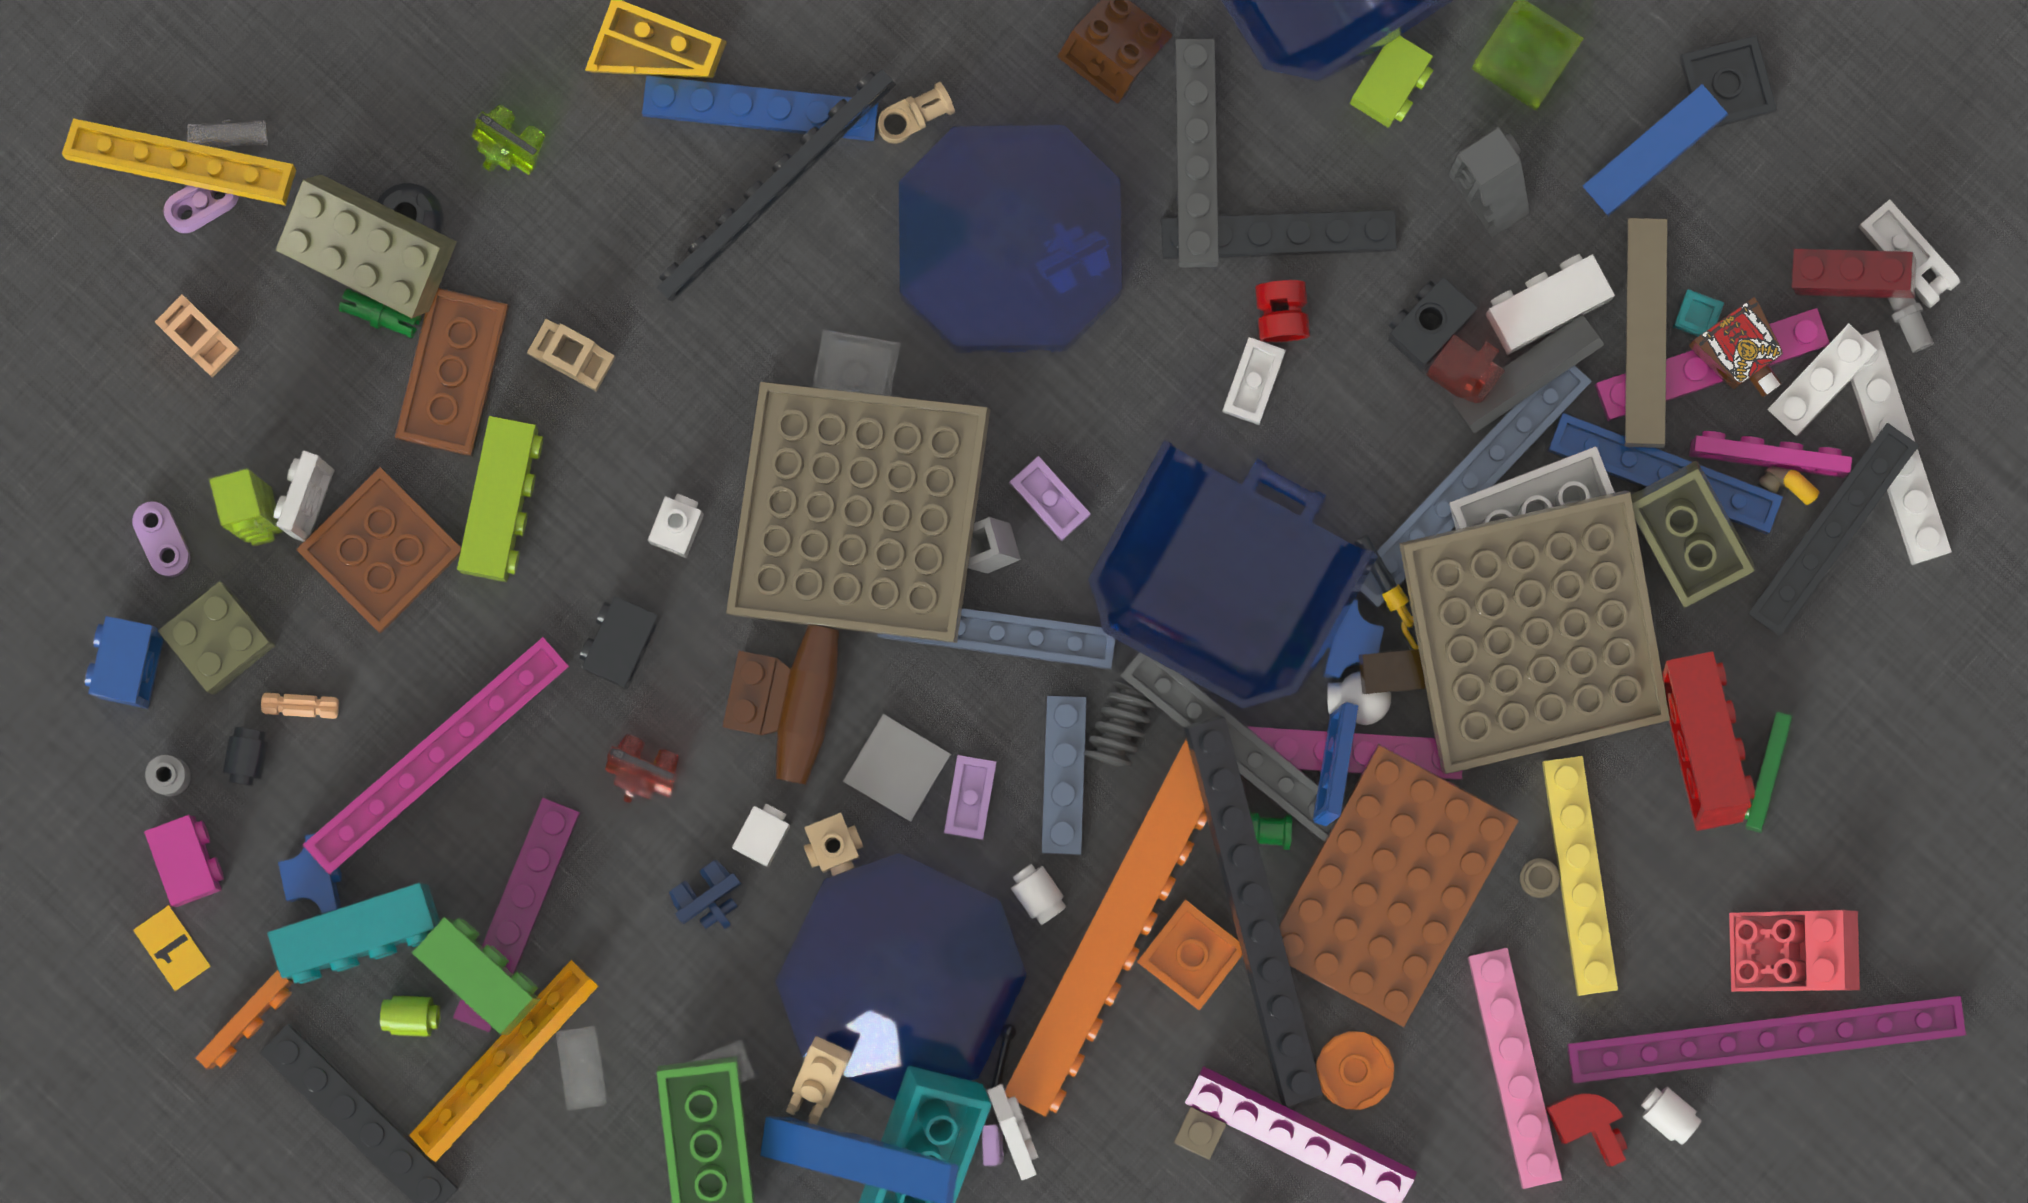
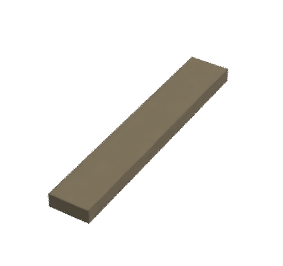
(1646, 333)

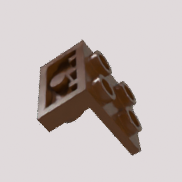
(1113, 46)

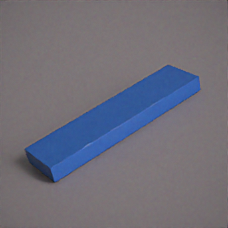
(1655, 150)

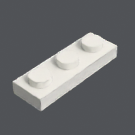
(1822, 380)
(1014, 1130)

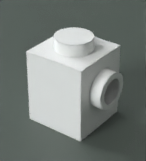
(676, 525)

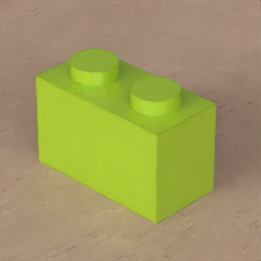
(1391, 80)

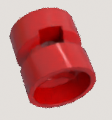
(1287, 324)

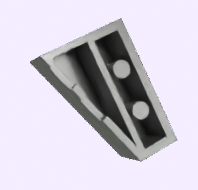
(1492, 181)

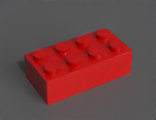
(1706, 742)

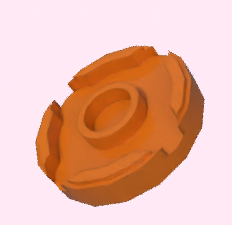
(1355, 1070)

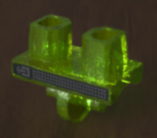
(503, 145)

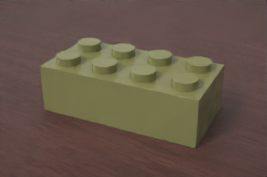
(366, 245)

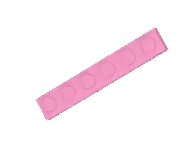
(1514, 1068)

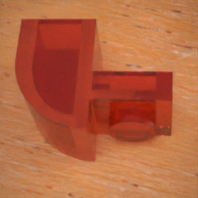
(1466, 370)

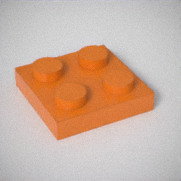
(1191, 955)

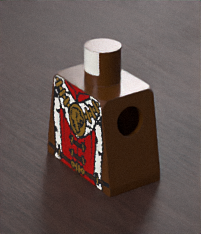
(1741, 348)

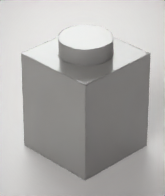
(992, 546)

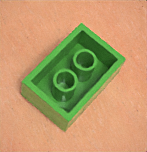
(477, 974)

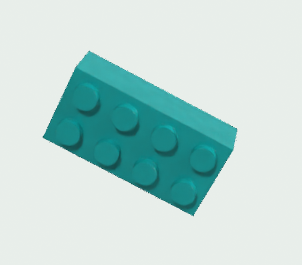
(353, 932)
(935, 1118)

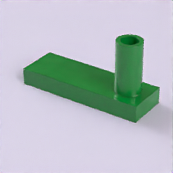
(1759, 805)

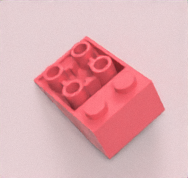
(1794, 951)

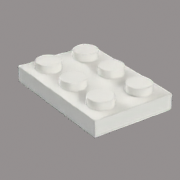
(305, 496)

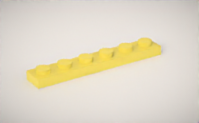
(1579, 875)

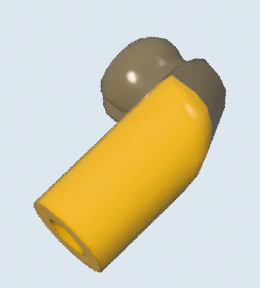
(1790, 479)

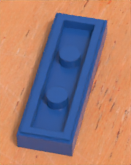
(1335, 764)

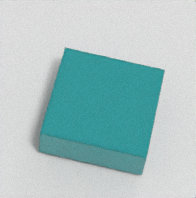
(1697, 313)

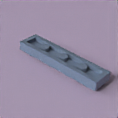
(1063, 775)

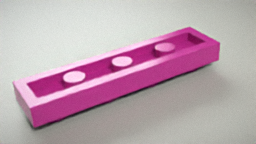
(1753, 452)

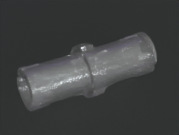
(228, 134)

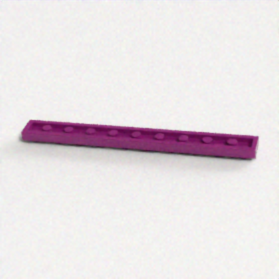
(1766, 1039)

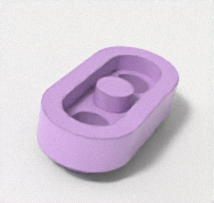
(203, 207)
(161, 538)

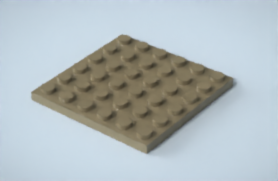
(858, 511)
(1535, 631)

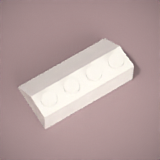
(1550, 486)

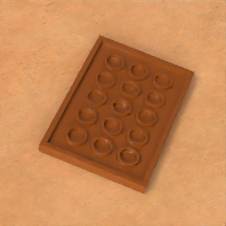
(1392, 884)

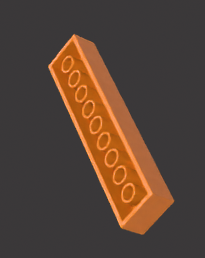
(1111, 940)

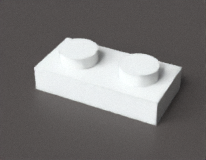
(1253, 381)

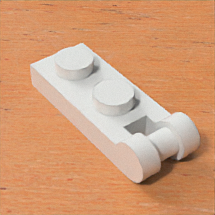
(1893, 232)

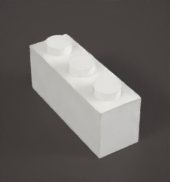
(1549, 302)

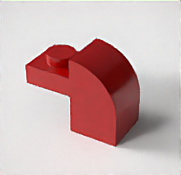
(1589, 1113)

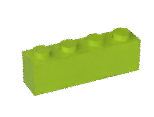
(498, 499)
(246, 506)

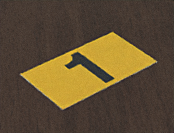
(171, 948)

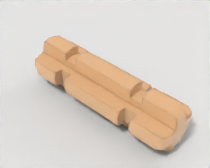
(299, 705)

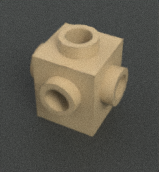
(821, 834)

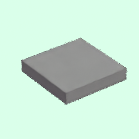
(897, 768)

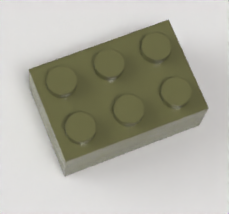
(1691, 534)

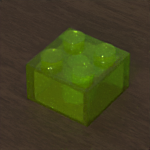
(1527, 53)

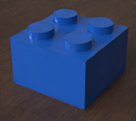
(124, 662)

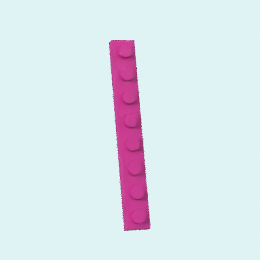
(435, 756)

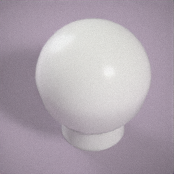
(1371, 706)

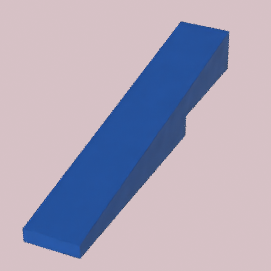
(859, 1159)

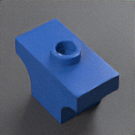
(1352, 639)
(306, 879)

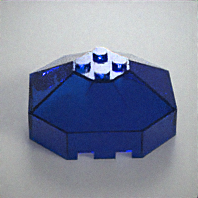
(1010, 238)
(902, 973)

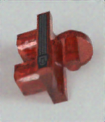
(640, 775)

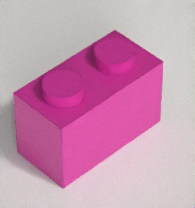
(184, 860)

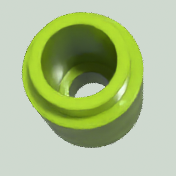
(409, 1015)

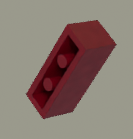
(1854, 273)

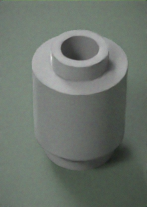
(179, 779)

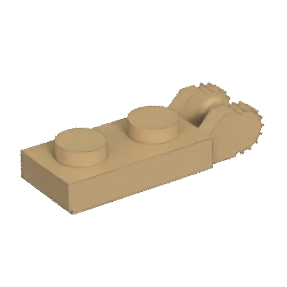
(819, 1077)

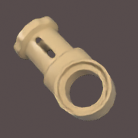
(917, 112)

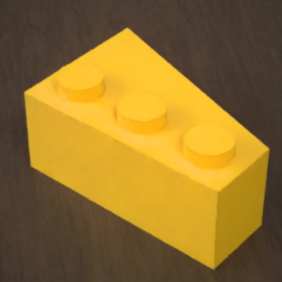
(651, 44)

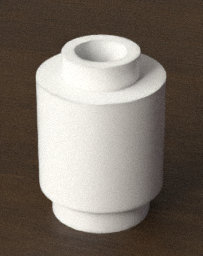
(1038, 893)
(1670, 1114)

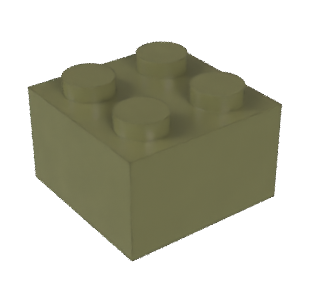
(216, 638)

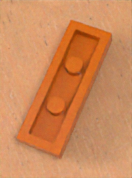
(245, 1022)

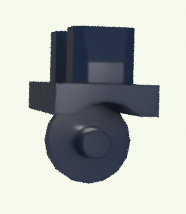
(691, 905)

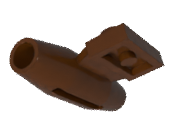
(787, 700)

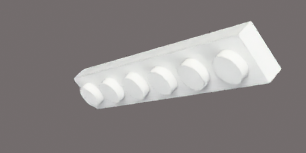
(1910, 490)

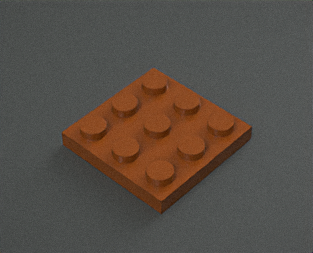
(380, 550)

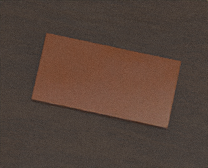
(452, 372)

